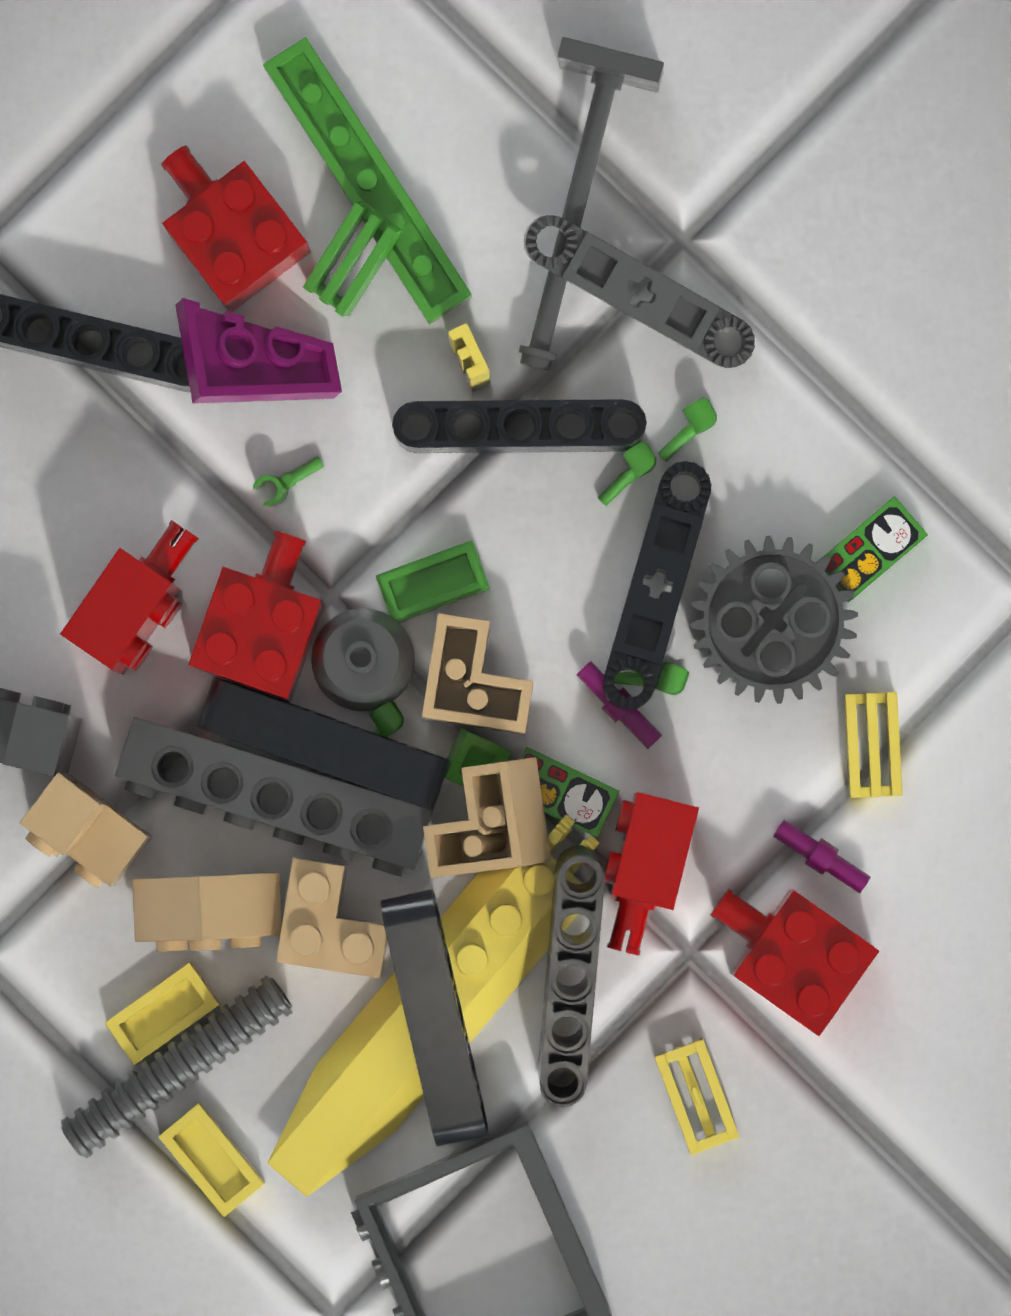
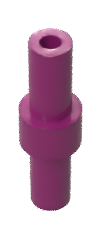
(632, 720)
(821, 856)

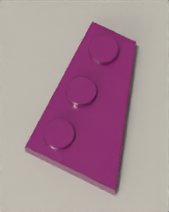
(250, 362)

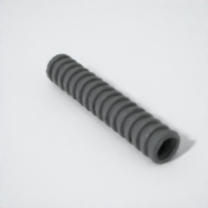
(176, 1067)

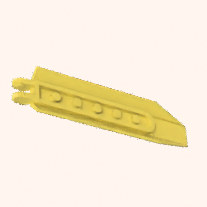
(370, 1073)

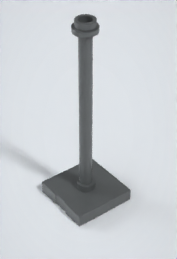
(608, 72)

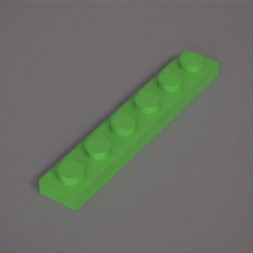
(366, 177)

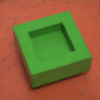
(470, 751)

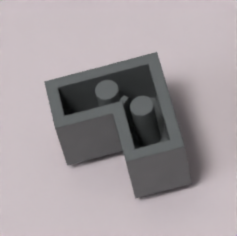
(38, 735)

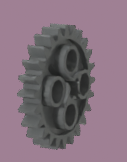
(738, 588)

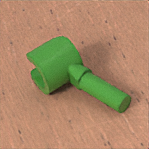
(701, 418)
(640, 462)
(288, 480)
(670, 679)
(387, 719)

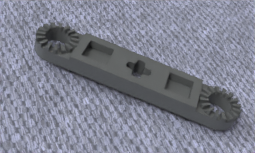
(606, 275)

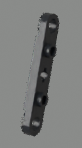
(646, 620)

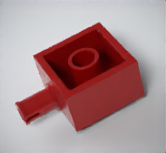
(231, 229)
(130, 603)
(259, 625)
(648, 864)
(796, 956)

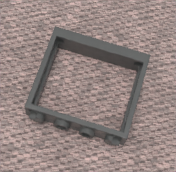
(389, 1265)

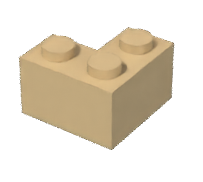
(461, 691)
(503, 823)
(87, 828)
(207, 911)
(315, 932)

